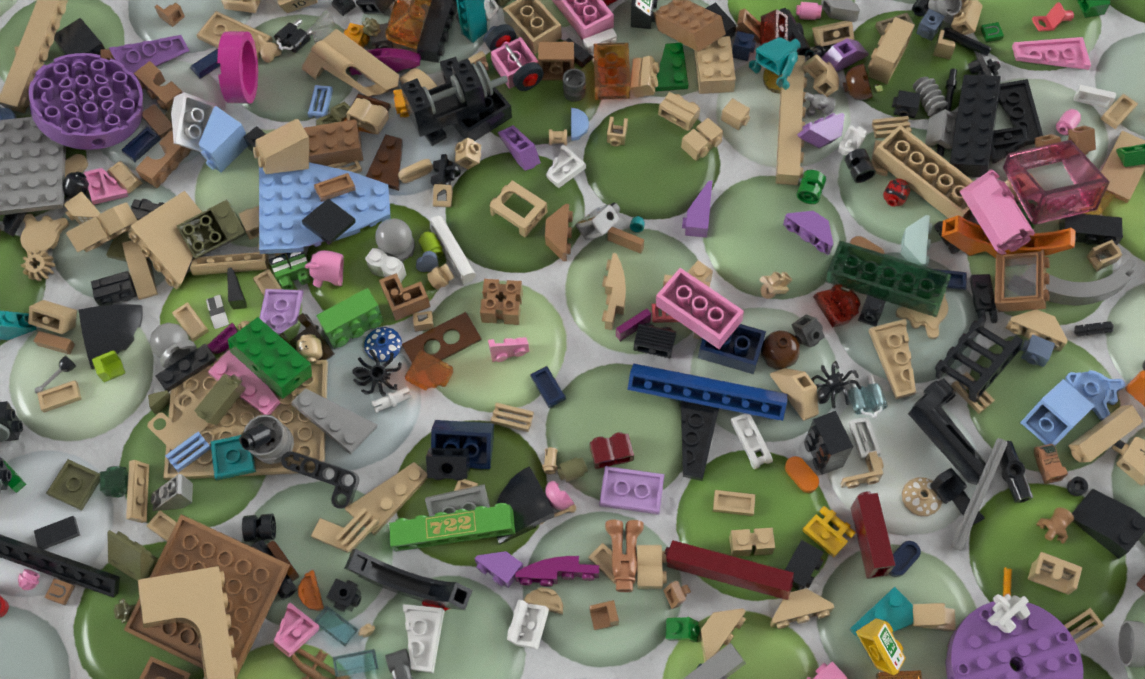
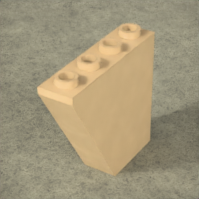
(161, 239)

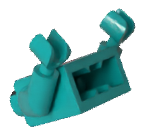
(778, 57)

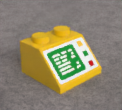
(881, 646)

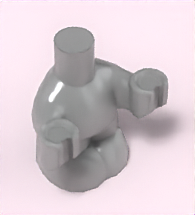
(820, 102)

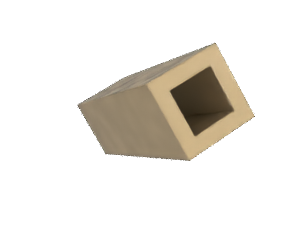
(1105, 434)

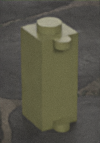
(220, 399)

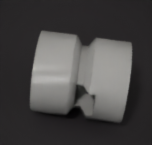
(945, 7)

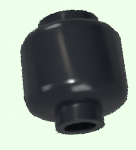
(74, 184)

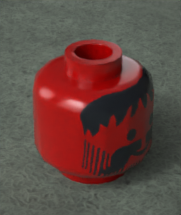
(896, 192)

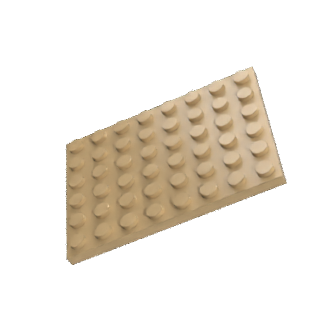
(307, 436)

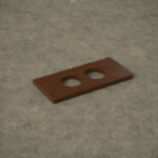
(460, 323)

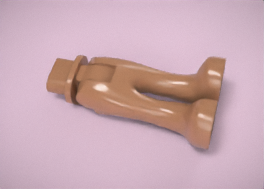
(624, 566)

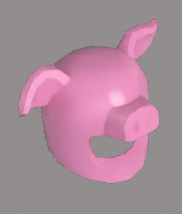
(326, 267)

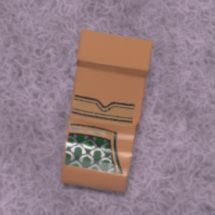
(1049, 464)

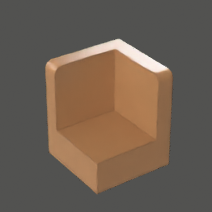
(171, 14)
(604, 615)

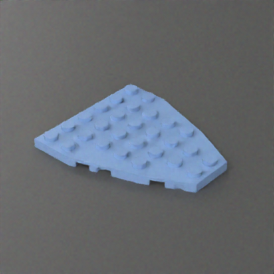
(291, 196)

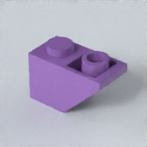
(500, 566)

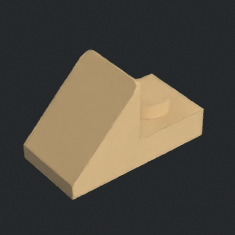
(934, 616)

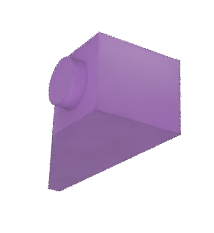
(520, 147)
(698, 214)

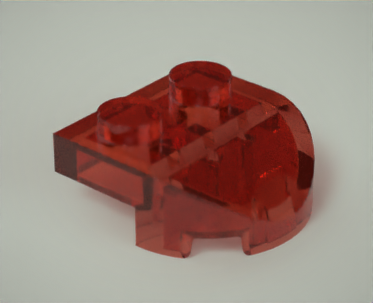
(838, 305)

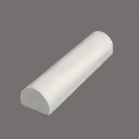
(452, 250)

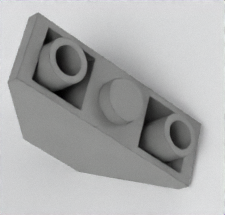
(841, 9)
(173, 495)

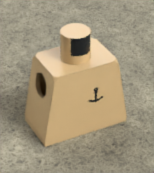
(1132, 458)

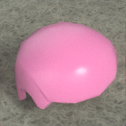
(558, 499)

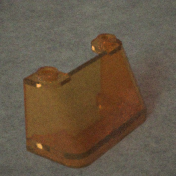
(406, 22)

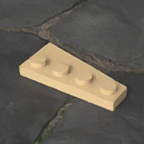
(389, 496)

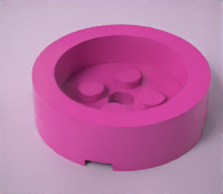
(238, 67)

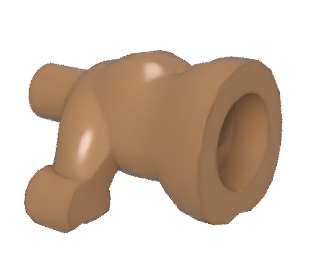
(1057, 524)

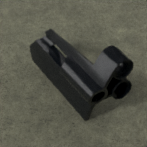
(944, 433)

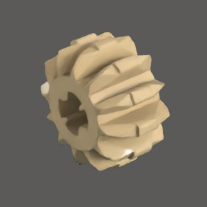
(32, 263)

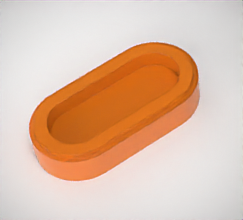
(802, 474)

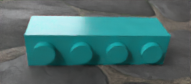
(472, 18)

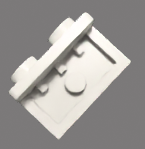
(527, 625)

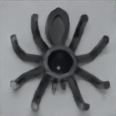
(376, 374)
(834, 384)

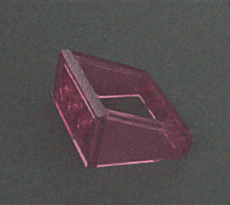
(1061, 202)

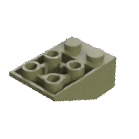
(211, 229)
(130, 556)

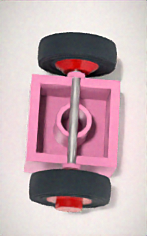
(513, 58)

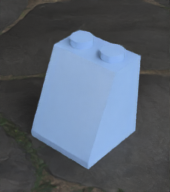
(222, 140)
(1057, 413)

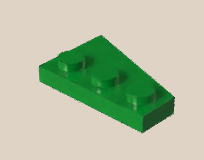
(672, 69)

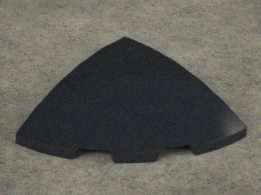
(109, 328)
(527, 501)

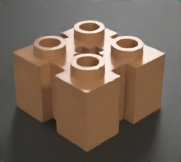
(501, 301)

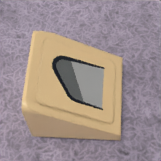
(442, 195)
(423, 321)

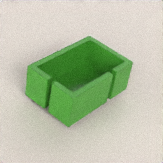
(350, 318)

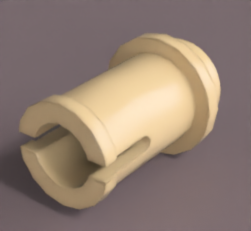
(550, 461)

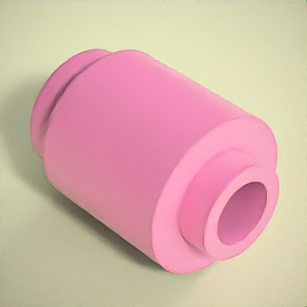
(809, 11)
(1069, 120)

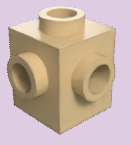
(467, 153)

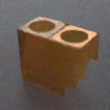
(428, 371)

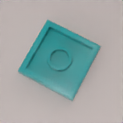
(231, 458)

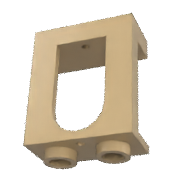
(524, 224)

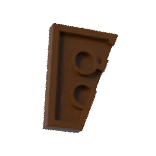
(387, 162)

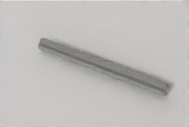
(979, 494)

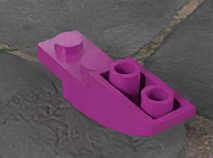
(394, 58)
(548, 570)

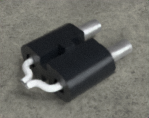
(292, 37)

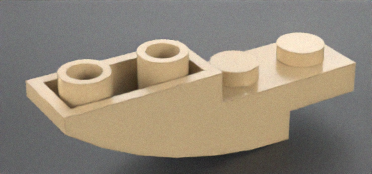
(615, 291)

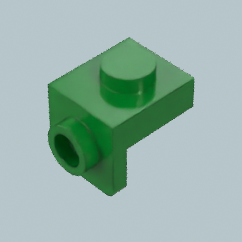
(682, 629)

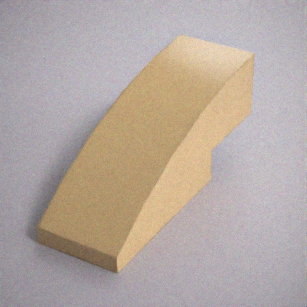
(140, 270)

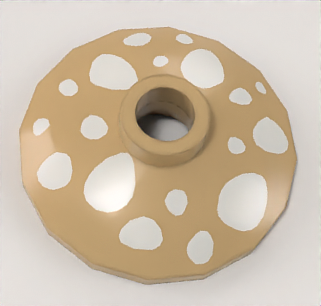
(915, 502)

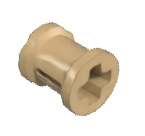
(557, 137)

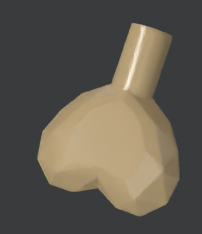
(268, 49)

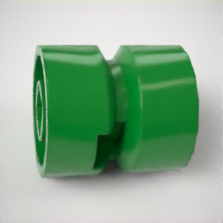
(811, 187)

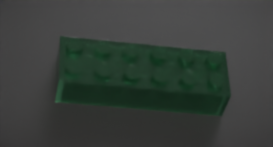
(888, 278)

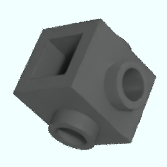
(808, 330)

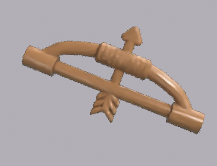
(311, 672)

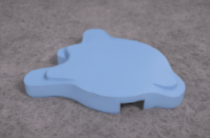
(1096, 389)

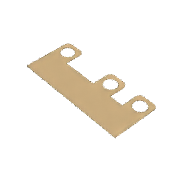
(187, 425)

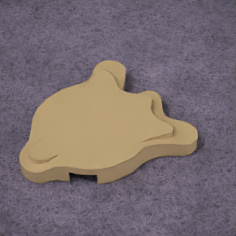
(41, 234)
(920, 319)

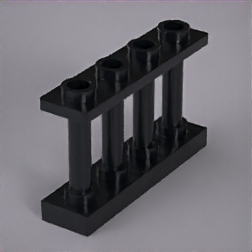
(987, 375)

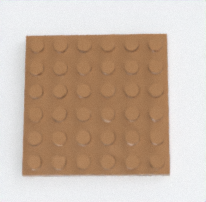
(250, 586)

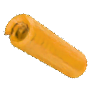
(1007, 581)

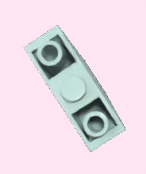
(916, 241)

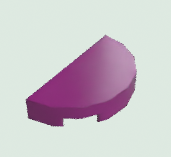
(220, 342)

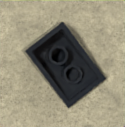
(1109, 522)

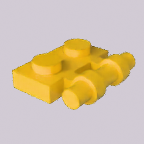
(824, 535)

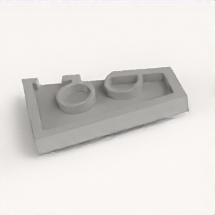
(460, 499)

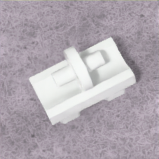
(852, 140)
(1005, 609)

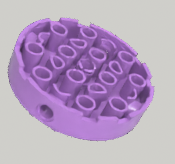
(86, 101)
(1037, 646)

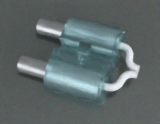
(867, 398)

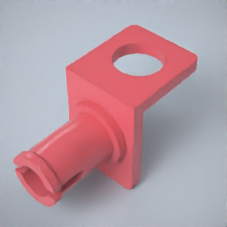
(1053, 18)

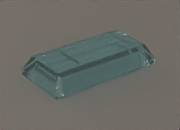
(335, 625)
(355, 663)

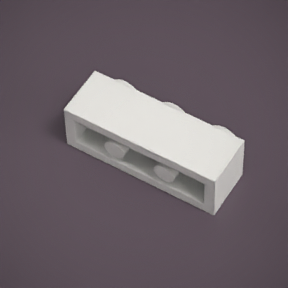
(606, 36)

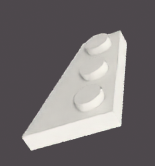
(423, 631)

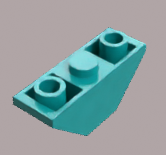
(14, 325)

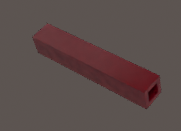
(729, 569)

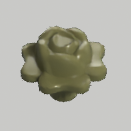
(371, 27)
(123, 610)

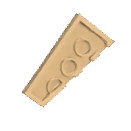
(893, 351)

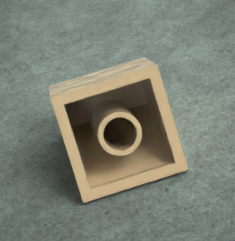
(283, 149)

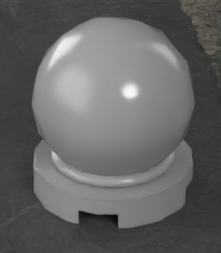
(395, 239)
(170, 343)

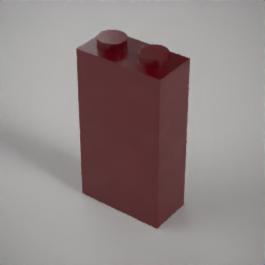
(872, 535)

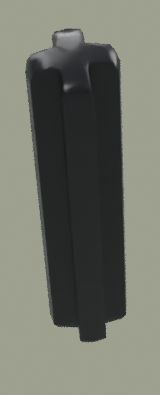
(966, 41)

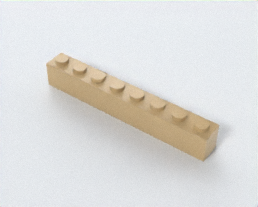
(32, 53)
(790, 124)

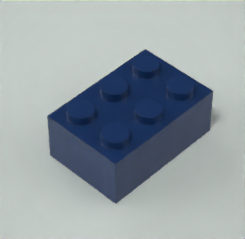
(738, 351)

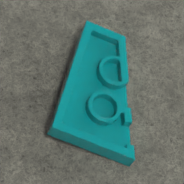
(891, 608)

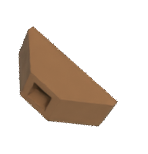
(558, 231)

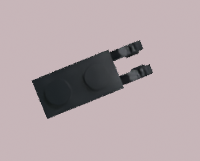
(983, 296)

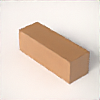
(54, 342)

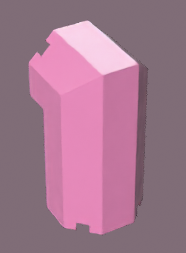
(997, 212)

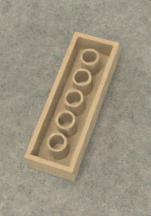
(924, 172)

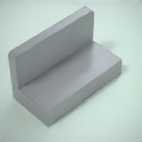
(941, 129)

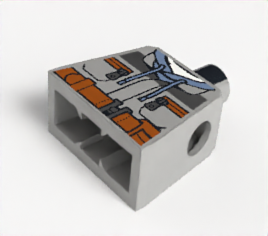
(598, 221)

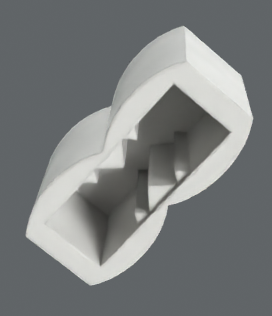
(384, 265)

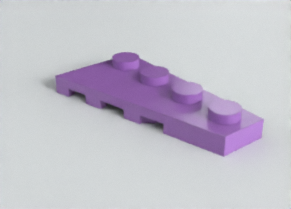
(157, 51)

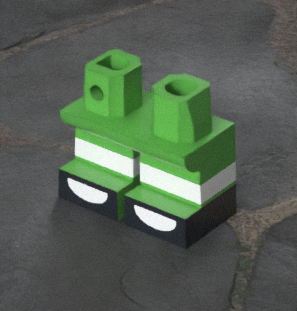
(285, 274)

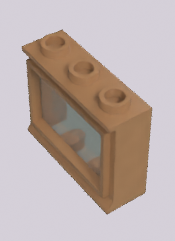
(1021, 281)

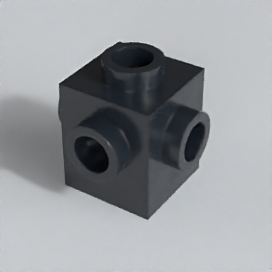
(344, 595)

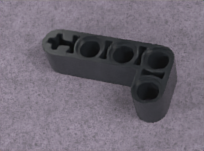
(320, 474)

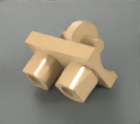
(775, 284)

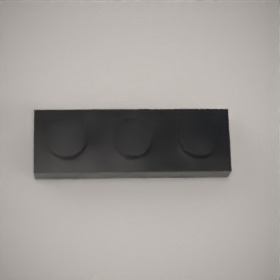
(186, 367)

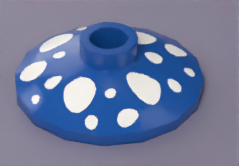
(392, 343)

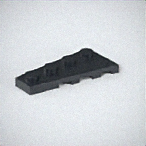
(1020, 107)
(697, 433)

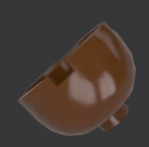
(858, 83)
(780, 349)

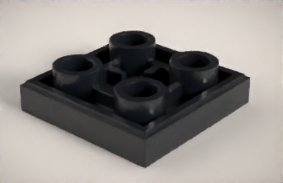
(328, 221)

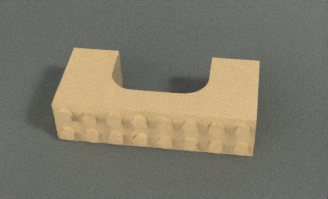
(197, 601)

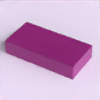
(631, 325)

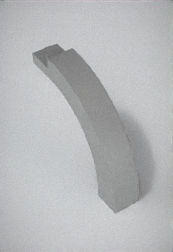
(1086, 293)

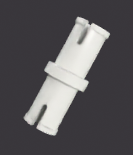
(391, 399)

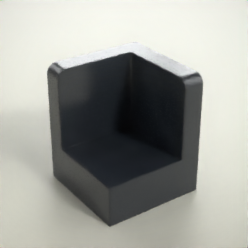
(948, 485)

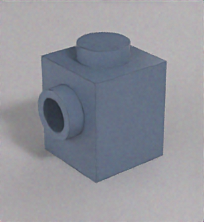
(930, 24)
(1037, 350)

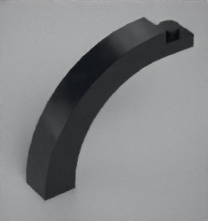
(421, 588)

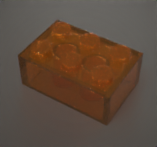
(611, 71)

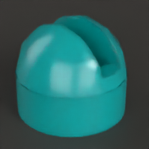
(637, 224)

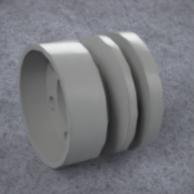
(280, 434)
(1132, 643)

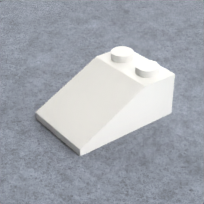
(190, 119)

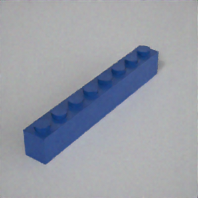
(707, 391)

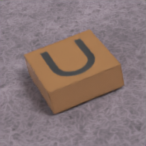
(59, 591)

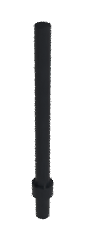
(951, 85)

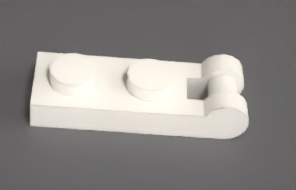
(751, 440)

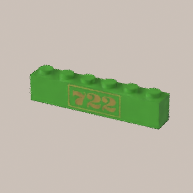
(451, 527)

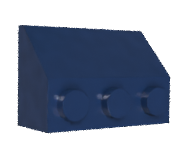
(461, 434)

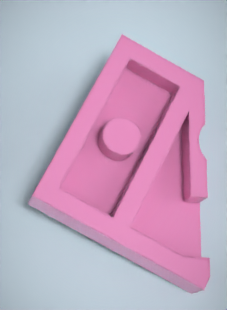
(103, 187)
(510, 348)
(294, 630)

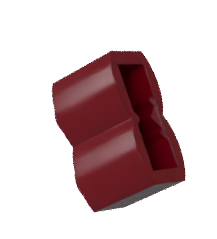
(611, 450)

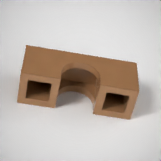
(151, 79)
(1081, 136)
(157, 171)

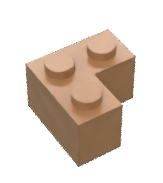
(404, 300)

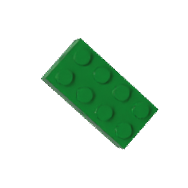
(270, 357)

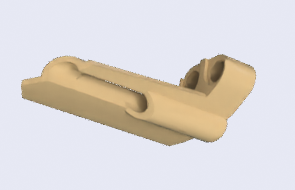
(339, 52)

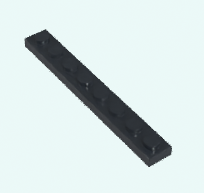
(59, 566)

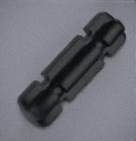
(952, 248)
(1094, 328)

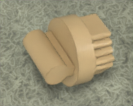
(440, 276)

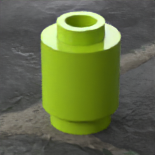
(430, 242)

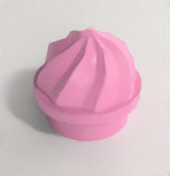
(28, 579)

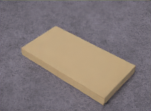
(220, 23)
(1122, 179)

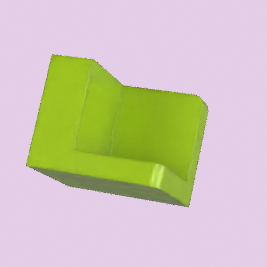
(108, 366)

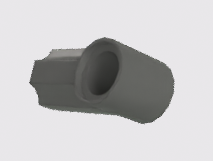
(399, 664)

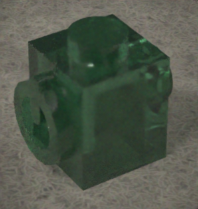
(114, 481)

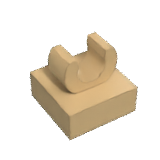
(479, 57)

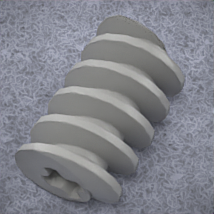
(929, 95)

